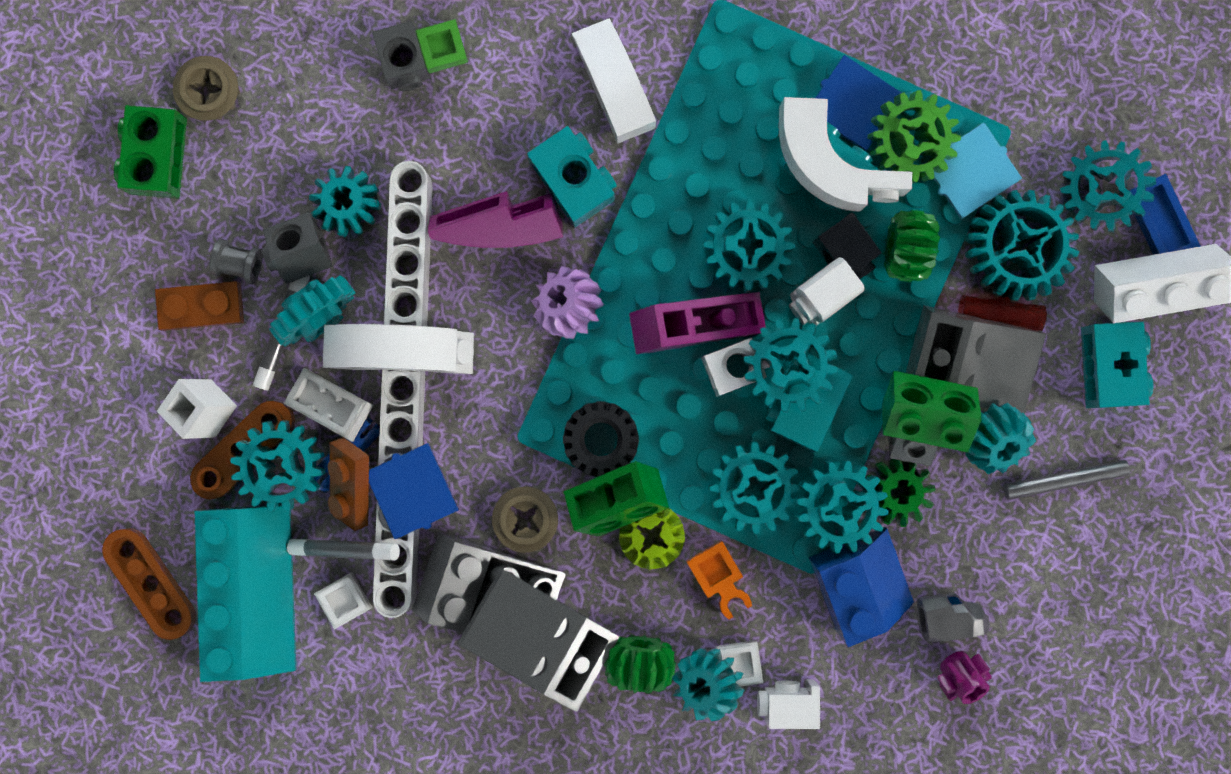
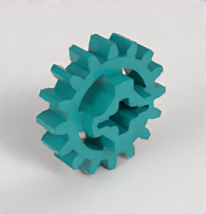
(1122, 172)
(767, 246)
(311, 309)
(800, 348)
(267, 480)
(836, 488)
(761, 505)

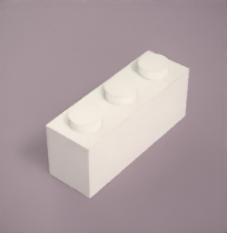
(1163, 283)

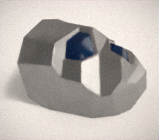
(950, 618)

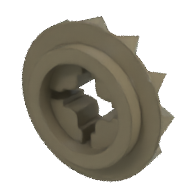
(194, 75)
(527, 539)

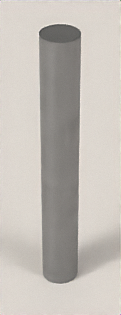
(1066, 479)

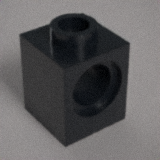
(851, 242)

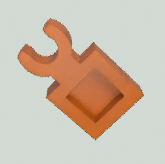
(716, 574)

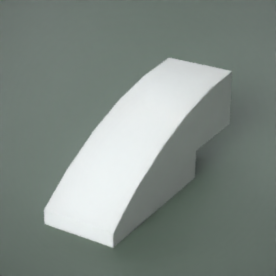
(614, 80)

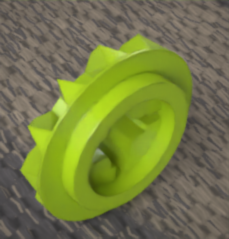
(655, 556)

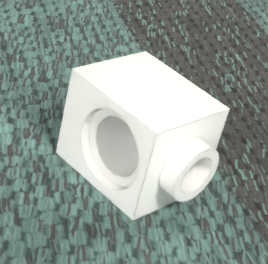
(717, 370)

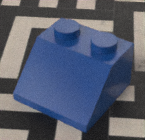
(863, 588)

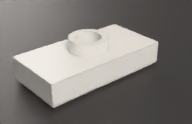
(328, 404)

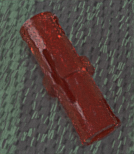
(1004, 311)

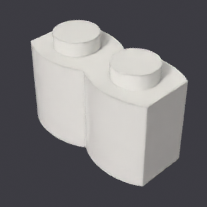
(825, 292)

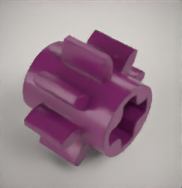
(964, 677)

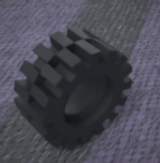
(600, 413)

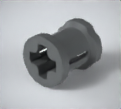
(235, 261)

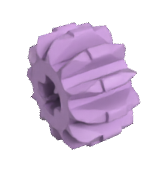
(567, 302)

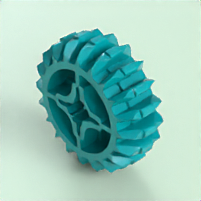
(1016, 230)

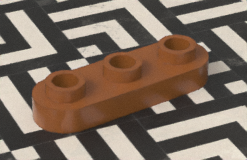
(219, 457)
(132, 575)

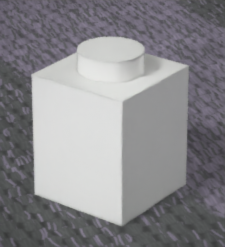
(196, 408)

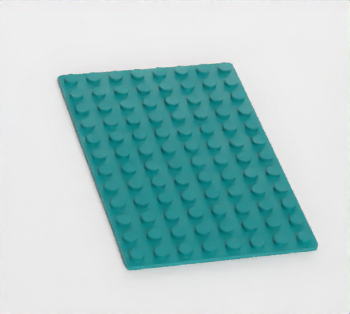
(714, 150)

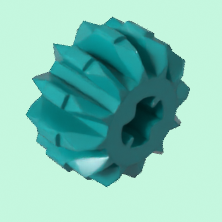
(330, 208)
(1001, 439)
(708, 684)

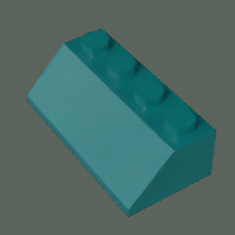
(244, 593)

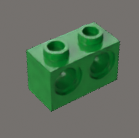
(162, 151)
(931, 411)
(616, 499)

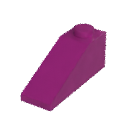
(696, 322)

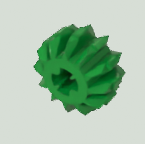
(911, 246)
(915, 491)
(640, 664)

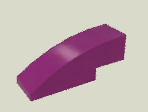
(498, 223)

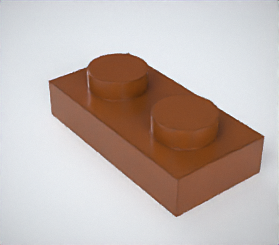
(199, 306)
(349, 484)

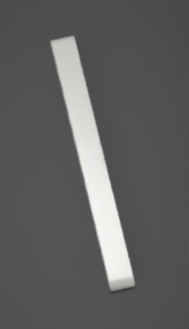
(412, 409)

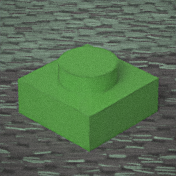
(442, 46)

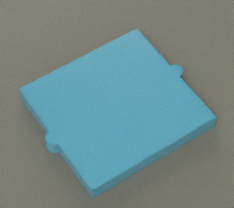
(976, 172)

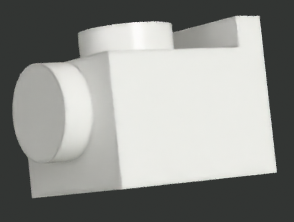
(790, 706)

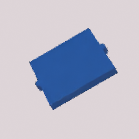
(854, 99)
(412, 491)

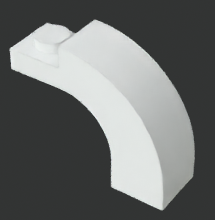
(819, 167)
(398, 348)

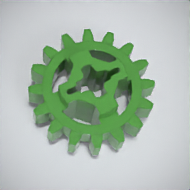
(931, 129)

